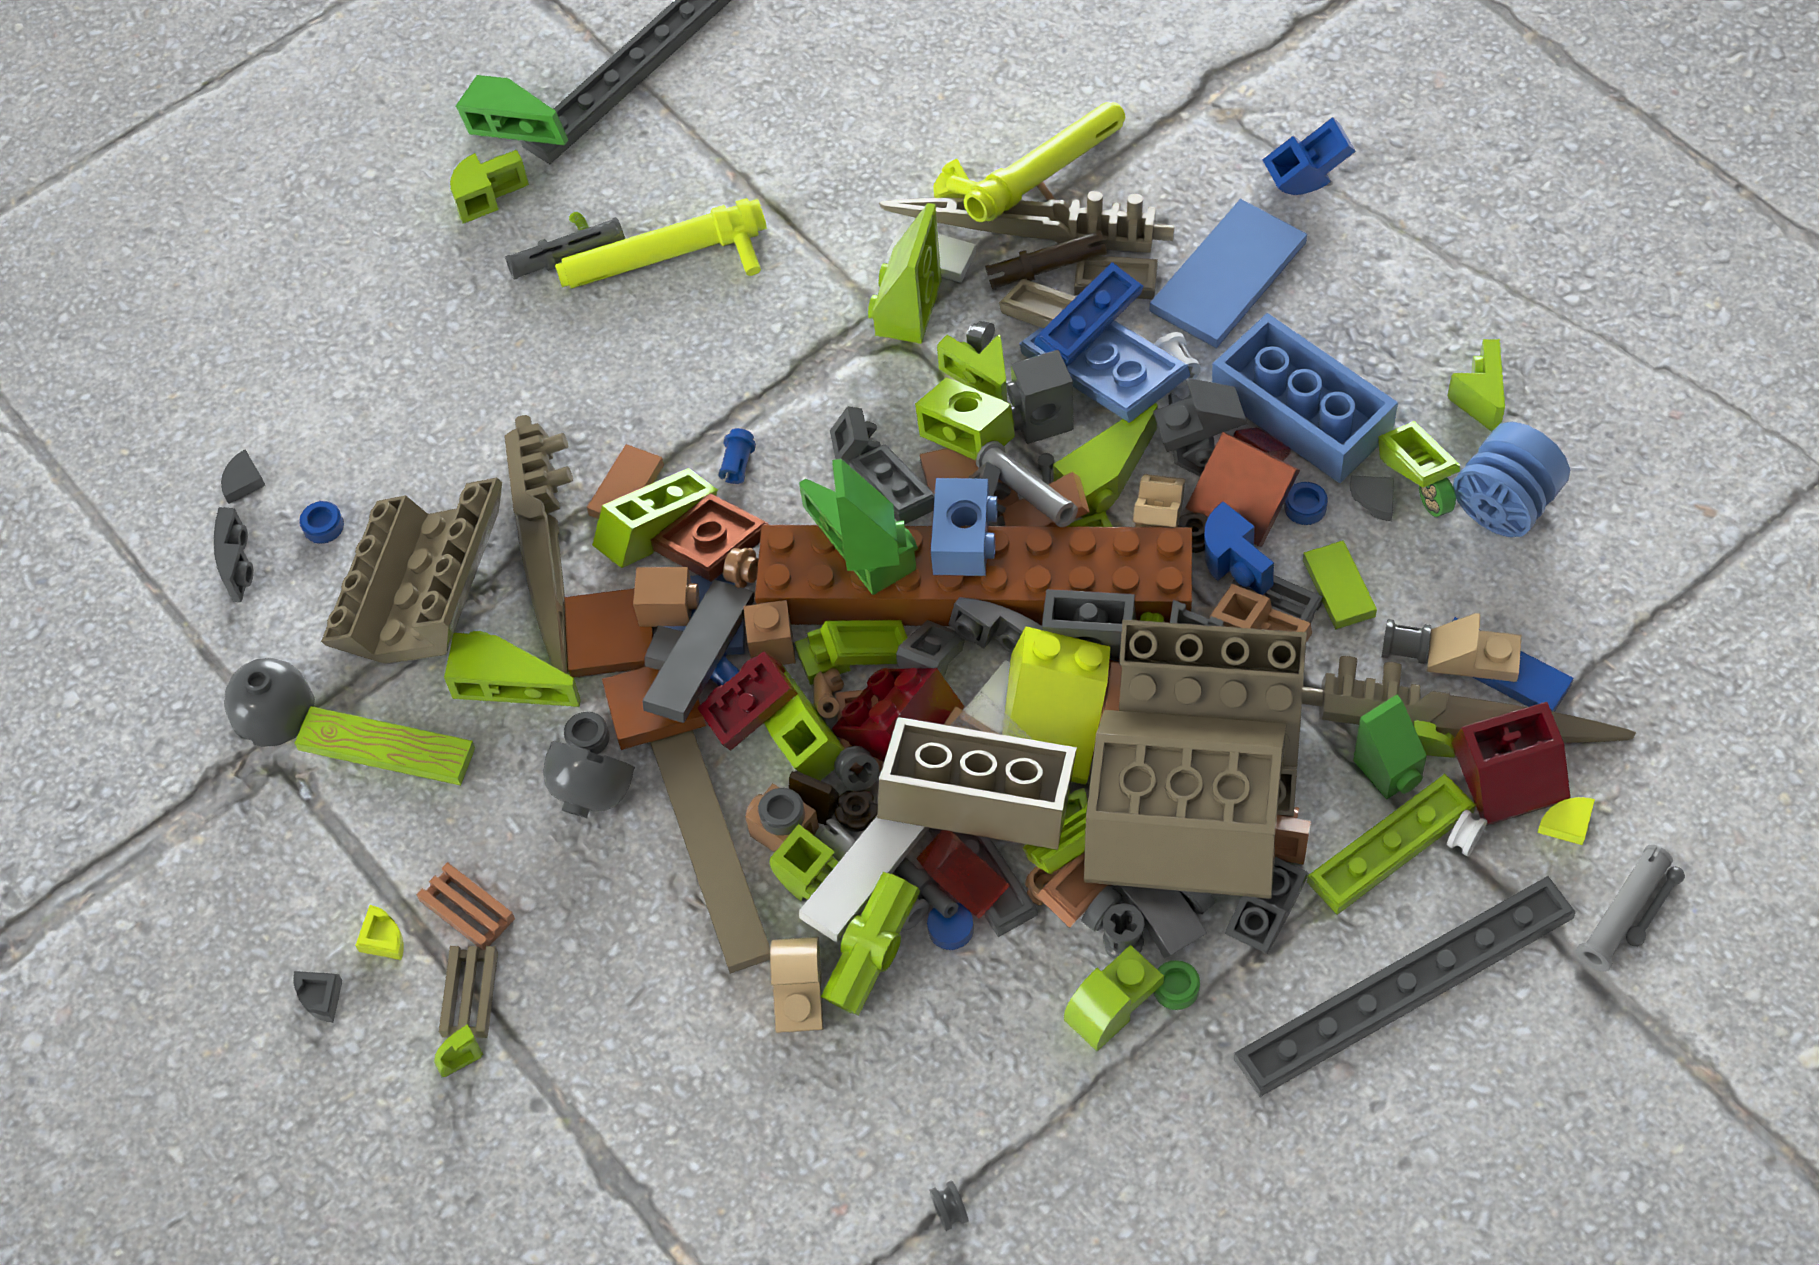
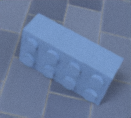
(1305, 397)

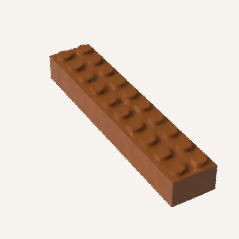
(813, 577)

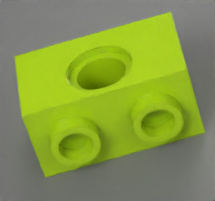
(963, 418)

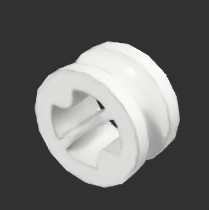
(1466, 833)

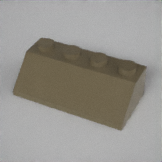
(976, 783)

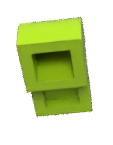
(479, 184)
(802, 863)
(1109, 997)

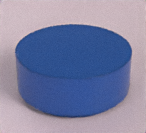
(1306, 503)
(321, 522)
(953, 931)

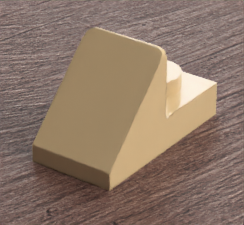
(1470, 652)

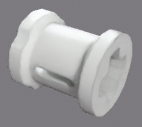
(1175, 344)

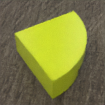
(952, 168)
(1568, 820)
(380, 935)

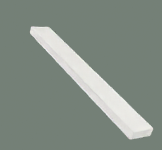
(876, 851)

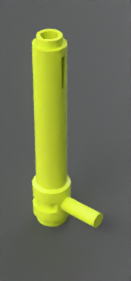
(1006, 186)
(720, 226)

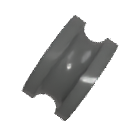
(850, 779)
(949, 1205)

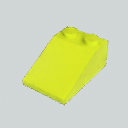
(1058, 691)

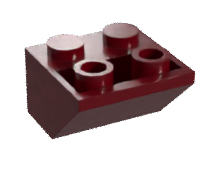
(901, 693)
(1513, 763)

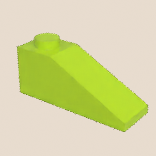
(1109, 460)
(634, 519)
(497, 671)

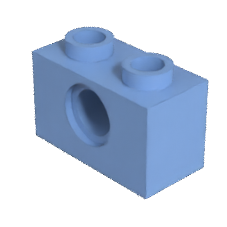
(962, 549)

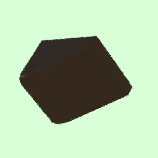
(815, 794)

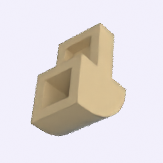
(1159, 501)
(796, 984)

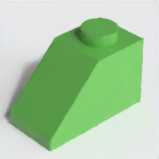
(1390, 748)

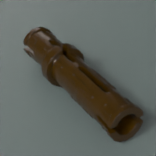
(1045, 260)

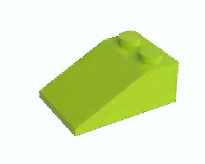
(909, 282)

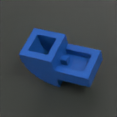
(1304, 164)
(1232, 549)

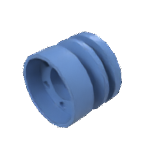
(1511, 479)

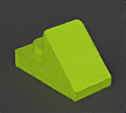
(979, 371)
(1482, 390)

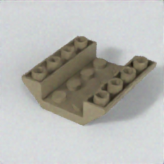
(412, 576)
(1218, 676)
(1184, 803)

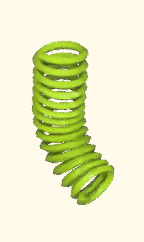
(579, 222)

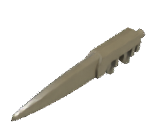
(1055, 220)
(532, 491)
(1348, 699)

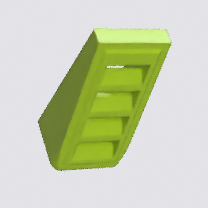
(1416, 455)

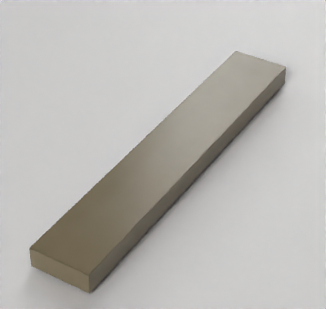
(711, 851)

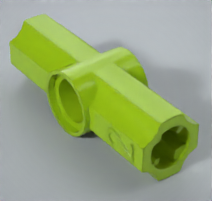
(870, 943)

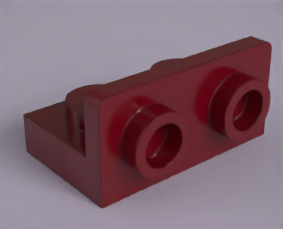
(747, 700)

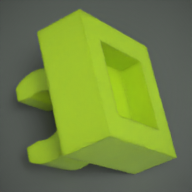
(815, 656)

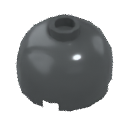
(267, 701)
(585, 779)

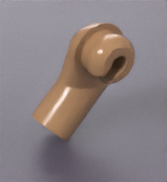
(823, 686)

